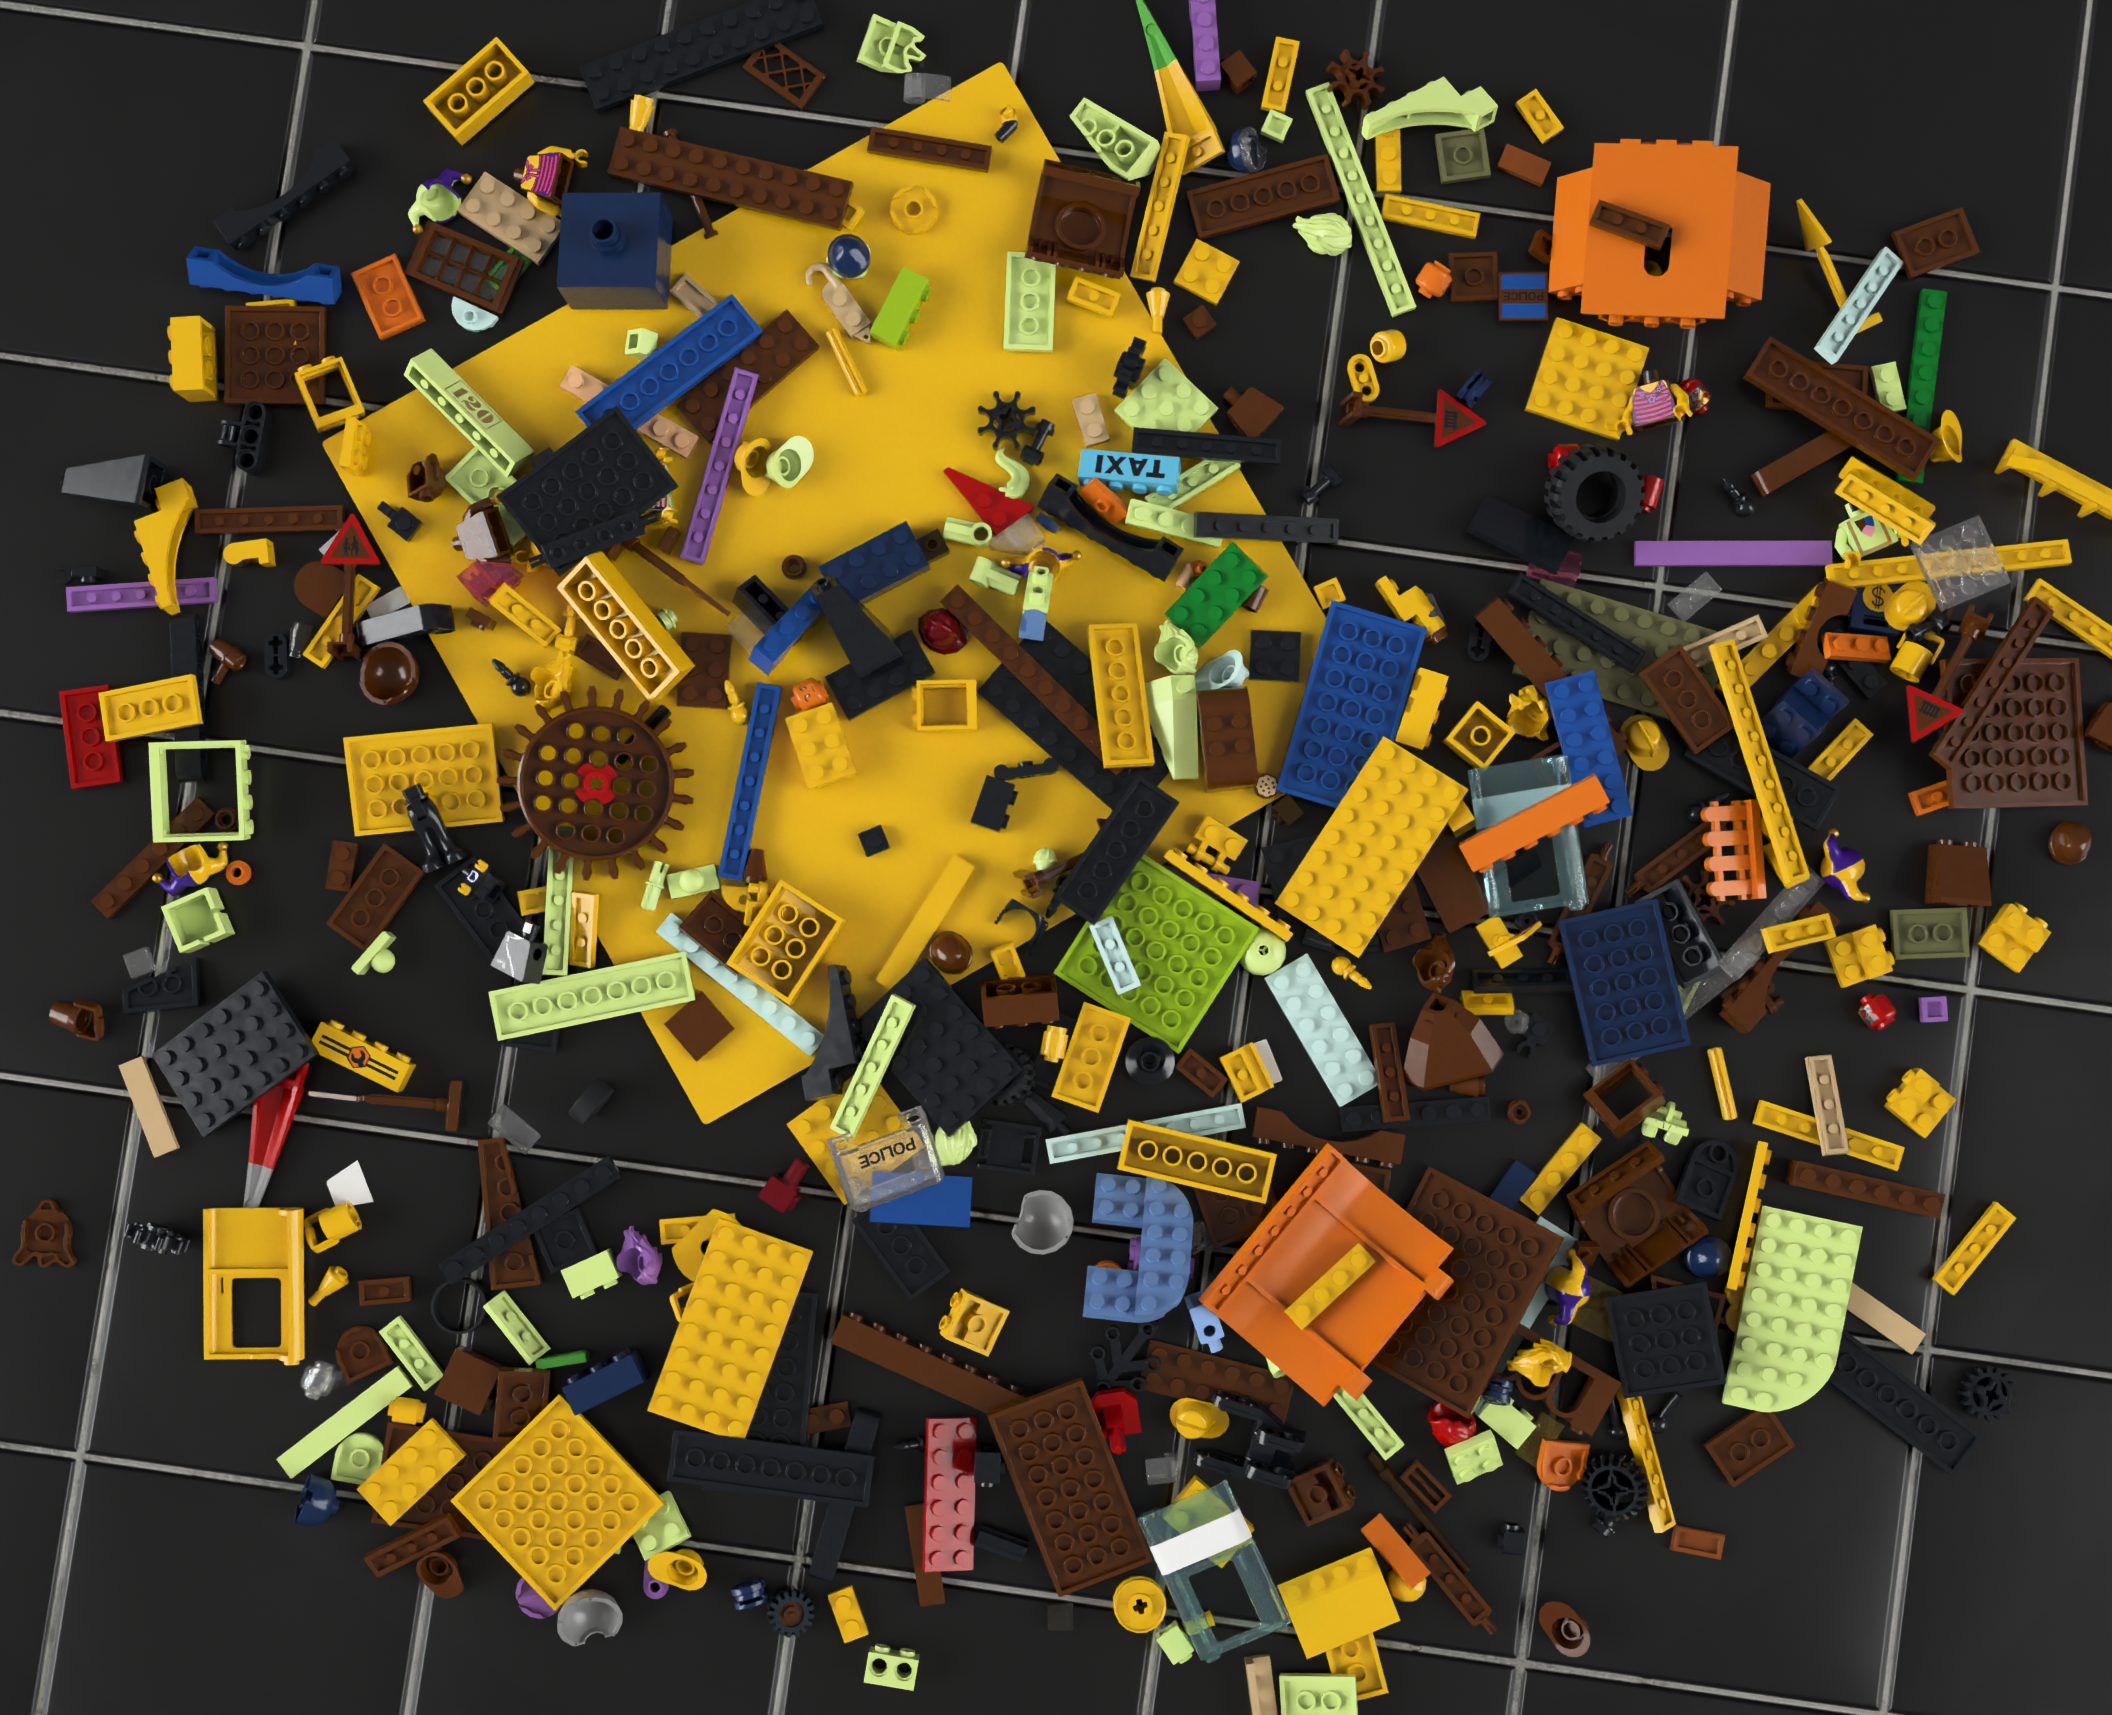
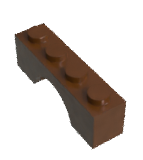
(1831, 600)

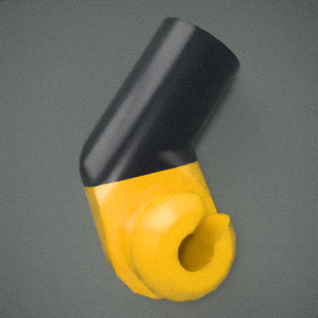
(1009, 123)

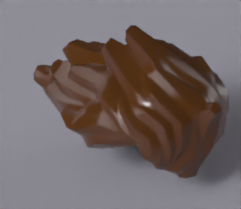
(1435, 963)

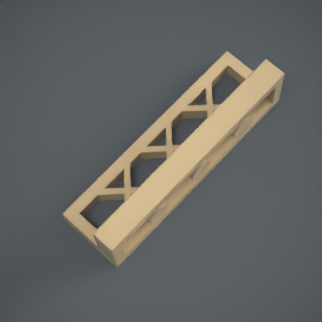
(1260, 1685)

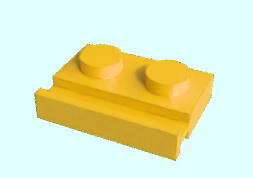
(1246, 1072)

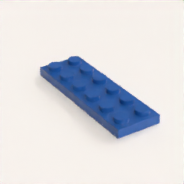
(1588, 741)

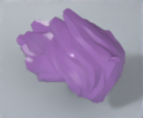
(639, 1258)

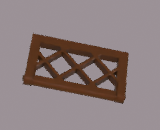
(784, 91)

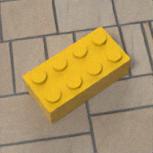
(479, 91)

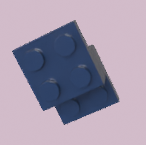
(1802, 713)

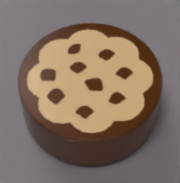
(1266, 786)

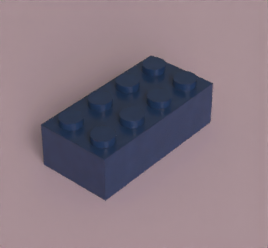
(879, 564)

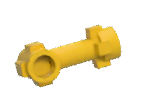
(567, 641)

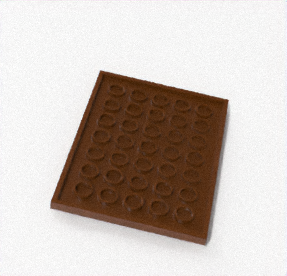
(1496, 1268)

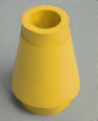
(640, 112)

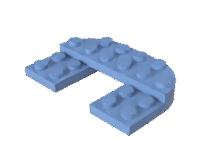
(1164, 1249)

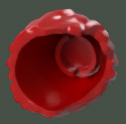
(1450, 1426)

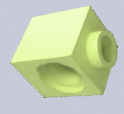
(1175, 1643)

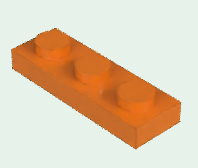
(1856, 647)

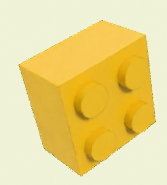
(1478, 736)

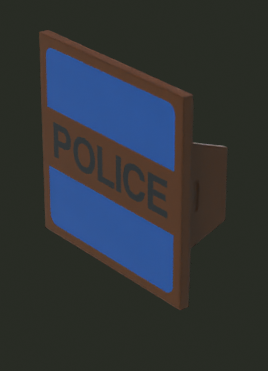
(1523, 296)

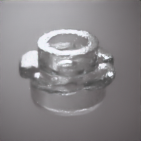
(1517, 1028)

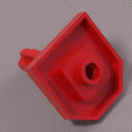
(1117, 1416)

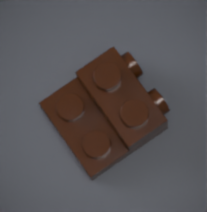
(1321, 1492)

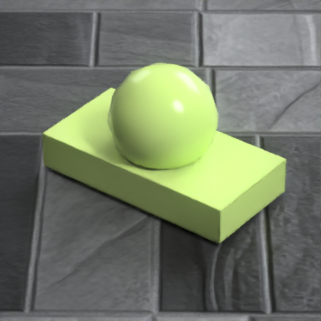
(693, 881)
(377, 955)

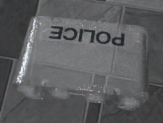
(887, 1165)

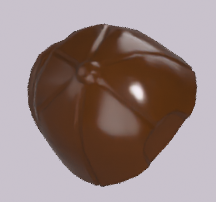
(440, 1573)

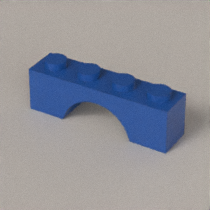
(782, 636)

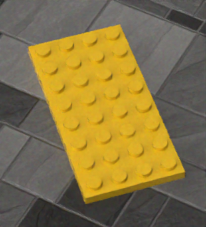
(1371, 846)
(730, 1330)

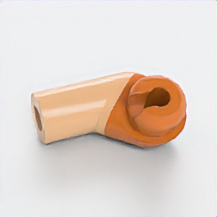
(1190, 571)

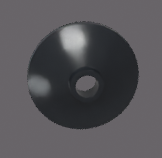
(1150, 1073)

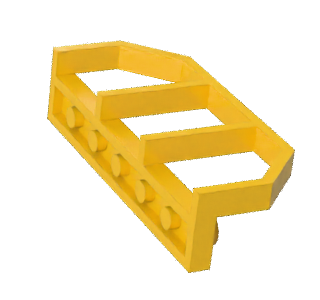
(2058, 478)

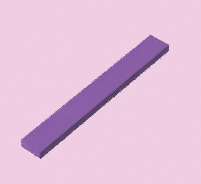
(719, 466)
(1731, 553)

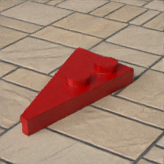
(989, 502)

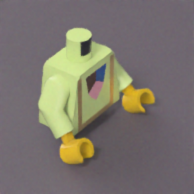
(1863, 535)

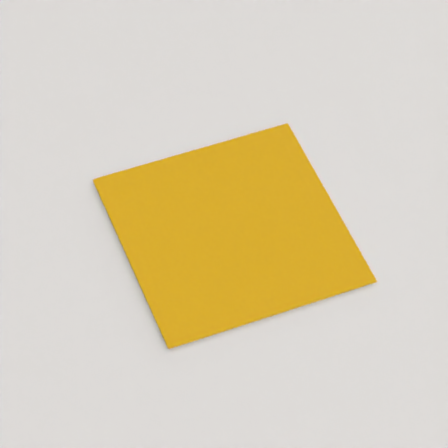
(871, 470)

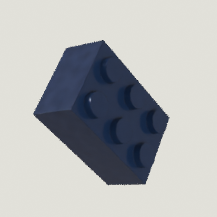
(606, 1380)

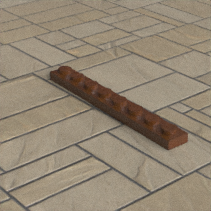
(1991, 683)

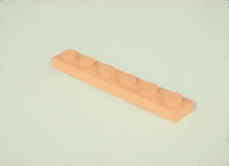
(657, 428)

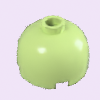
(1267, 963)

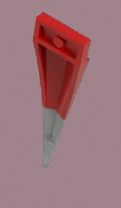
(269, 1128)

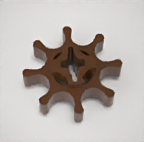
(1355, 79)
(1711, 906)

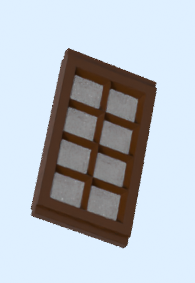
(462, 265)

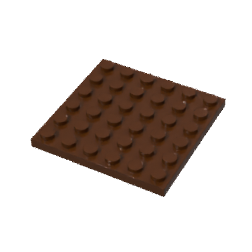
(2028, 743)

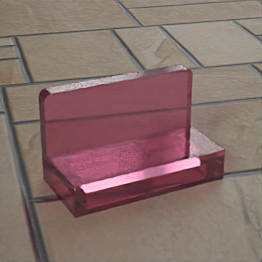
(1566, 574)

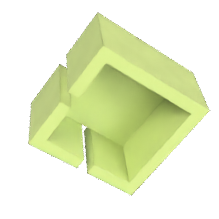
(197, 920)

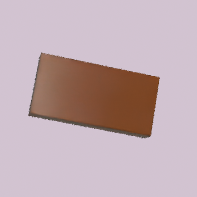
(1523, 165)
(1697, 1541)

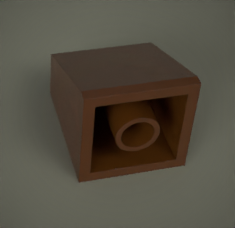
(1957, 875)

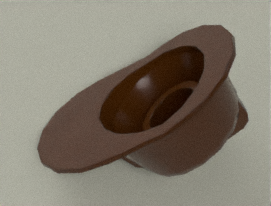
(1565, 1628)

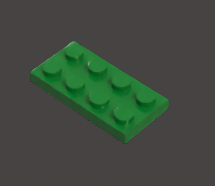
(1216, 594)

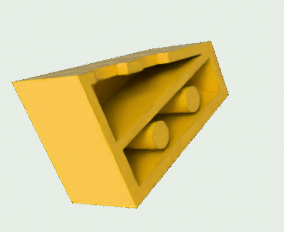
(1421, 709)

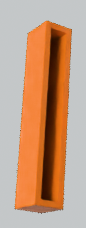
(1534, 822)

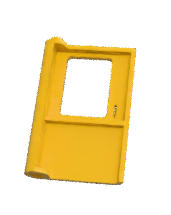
(253, 1245)

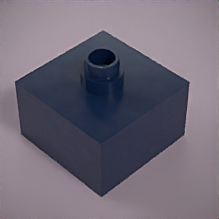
(615, 250)

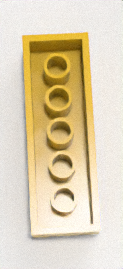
(625, 626)
(1197, 1161)

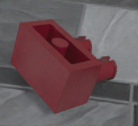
(783, 1191)

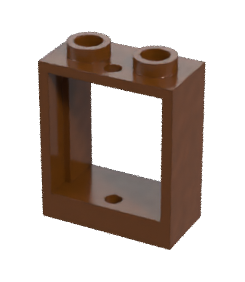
(1613, 1081)

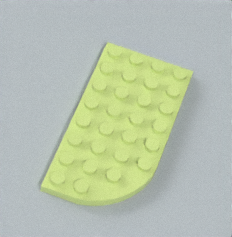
(1791, 1310)

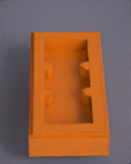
(1104, 500)

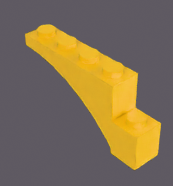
(161, 537)

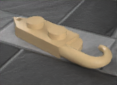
(842, 303)

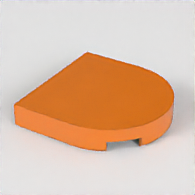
(1561, 1462)

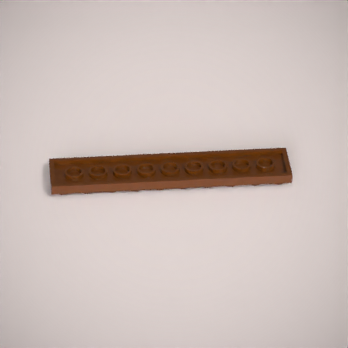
(730, 178)

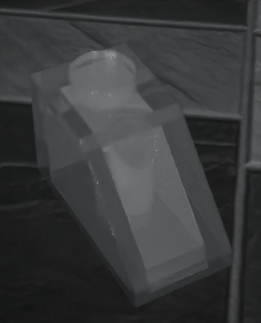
(1018, 538)

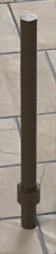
(1386, 1474)

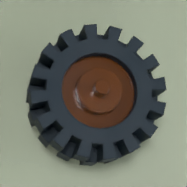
(790, 1612)

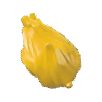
(552, 680)
(1541, 1362)

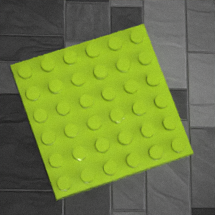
(1179, 948)

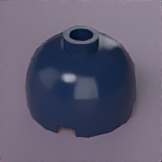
(317, 1501)

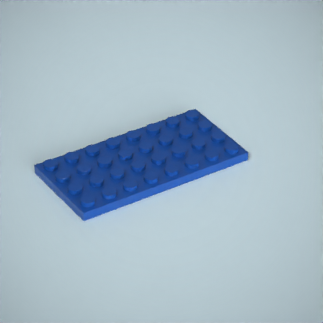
(1349, 701)

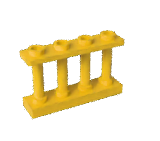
(1886, 500)

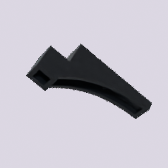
(841, 1040)

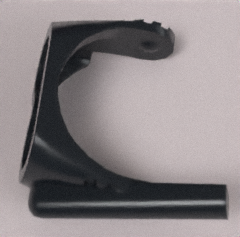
(1041, 924)

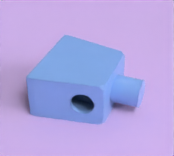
(1201, 1318)

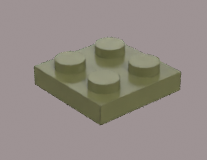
(1462, 156)

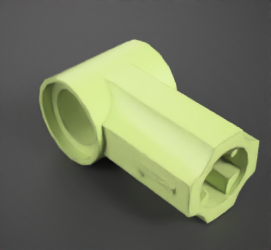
(964, 532)
(988, 574)

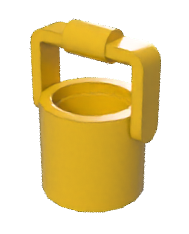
(1913, 658)
(335, 1223)

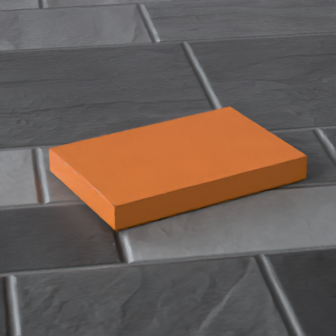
(388, 297)

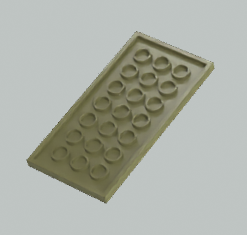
(1644, 628)

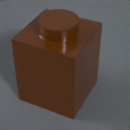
(1237, 71)

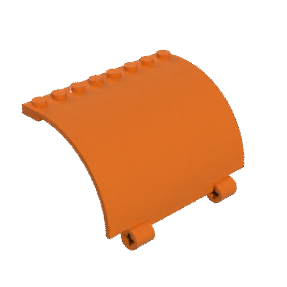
(1296, 1245)

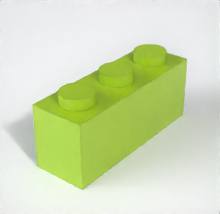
(901, 309)

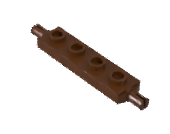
(1672, 859)
(1596, 872)
(1450, 1578)

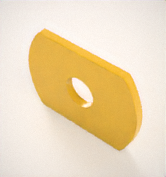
(688, 1250)

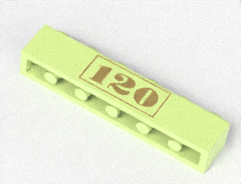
(468, 412)

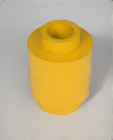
(1054, 1043)
(407, 1410)

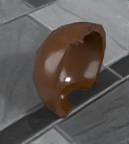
(389, 673)

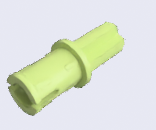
(654, 885)

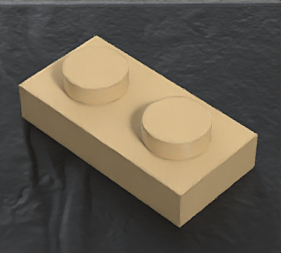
(1090, 420)

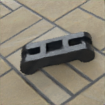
(1026, 770)

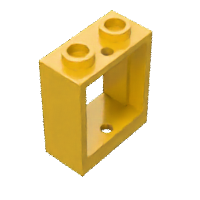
(336, 418)
(972, 710)

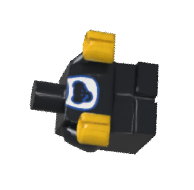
(481, 882)

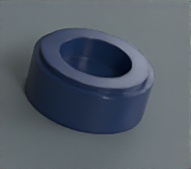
(1047, 523)

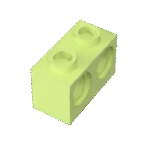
(891, 1675)

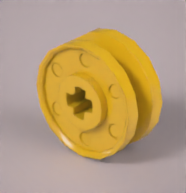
(1153, 1608)

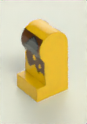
(247, 552)

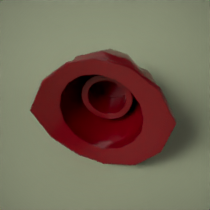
(942, 631)

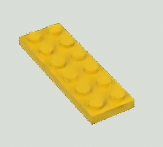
(1120, 695)

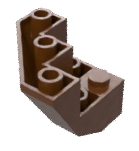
(1448, 1046)

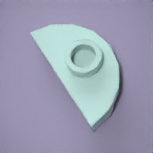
(472, 317)

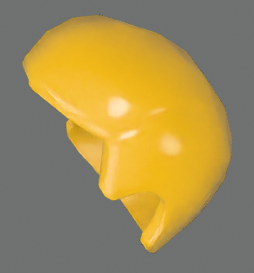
(1399, 1589)

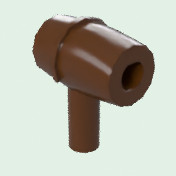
(229, 656)

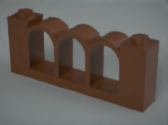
(1592, 1400)

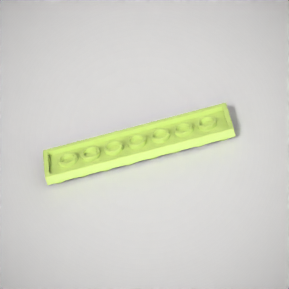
(592, 996)

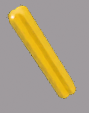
(846, 362)
(1722, 1083)

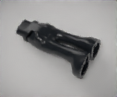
(423, 816)

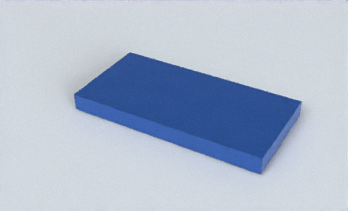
(935, 1205)

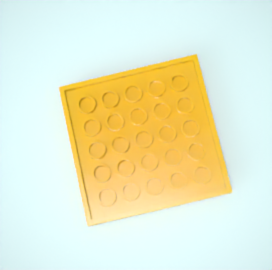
(557, 1501)

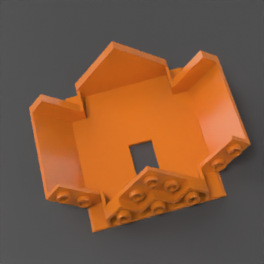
(1715, 239)

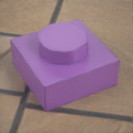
(1933, 1009)

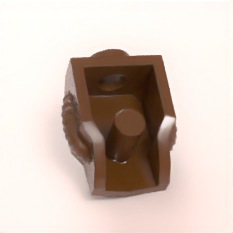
(426, 480)

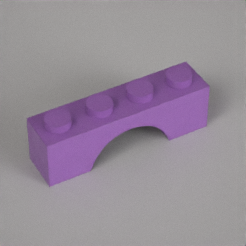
(1205, 45)

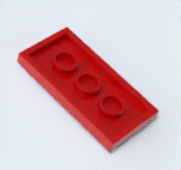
(89, 756)

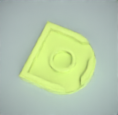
(357, 1458)

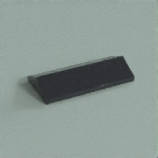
(1688, 939)

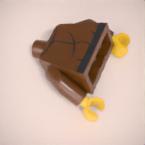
(484, 534)

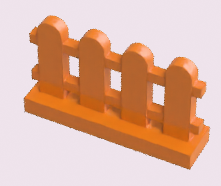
(1747, 847)

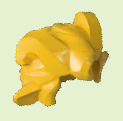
(1529, 713)

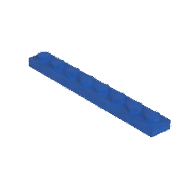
(750, 781)

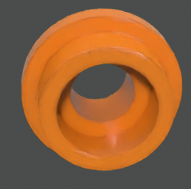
(245, 872)

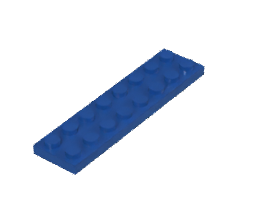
(676, 365)

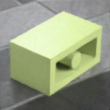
(592, 1273)
(1508, 1422)

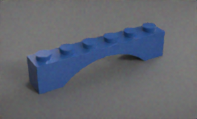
(214, 269)

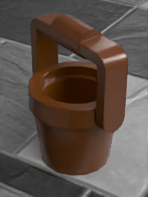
(77, 1017)

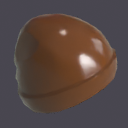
(2069, 842)
(951, 953)

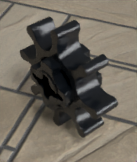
(1129, 367)
(1011, 429)
(157, 1238)

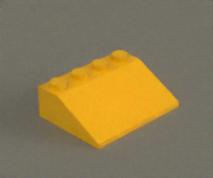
(786, 942)
(1338, 1602)

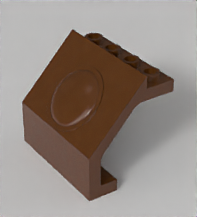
(1082, 219)
(1634, 1215)

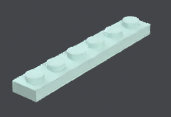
(1858, 305)

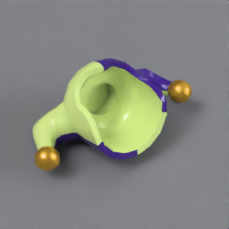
(437, 199)

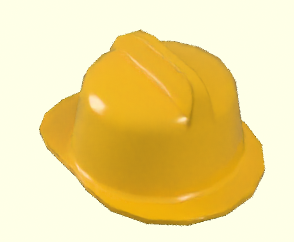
(1950, 439)
(751, 462)
(1909, 605)
(1645, 742)
(1198, 1418)
(678, 1568)

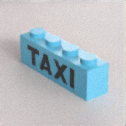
(1131, 471)

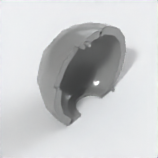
(1043, 1223)
(586, 1614)

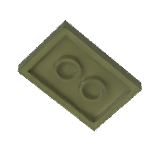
(1929, 933)

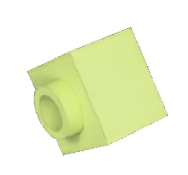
(641, 343)

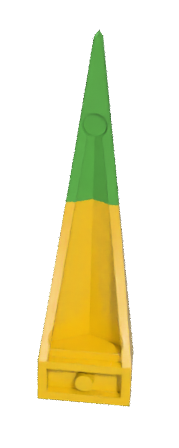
(1180, 103)

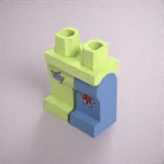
(1036, 603)

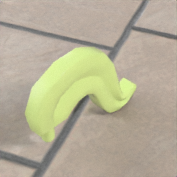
(1020, 478)

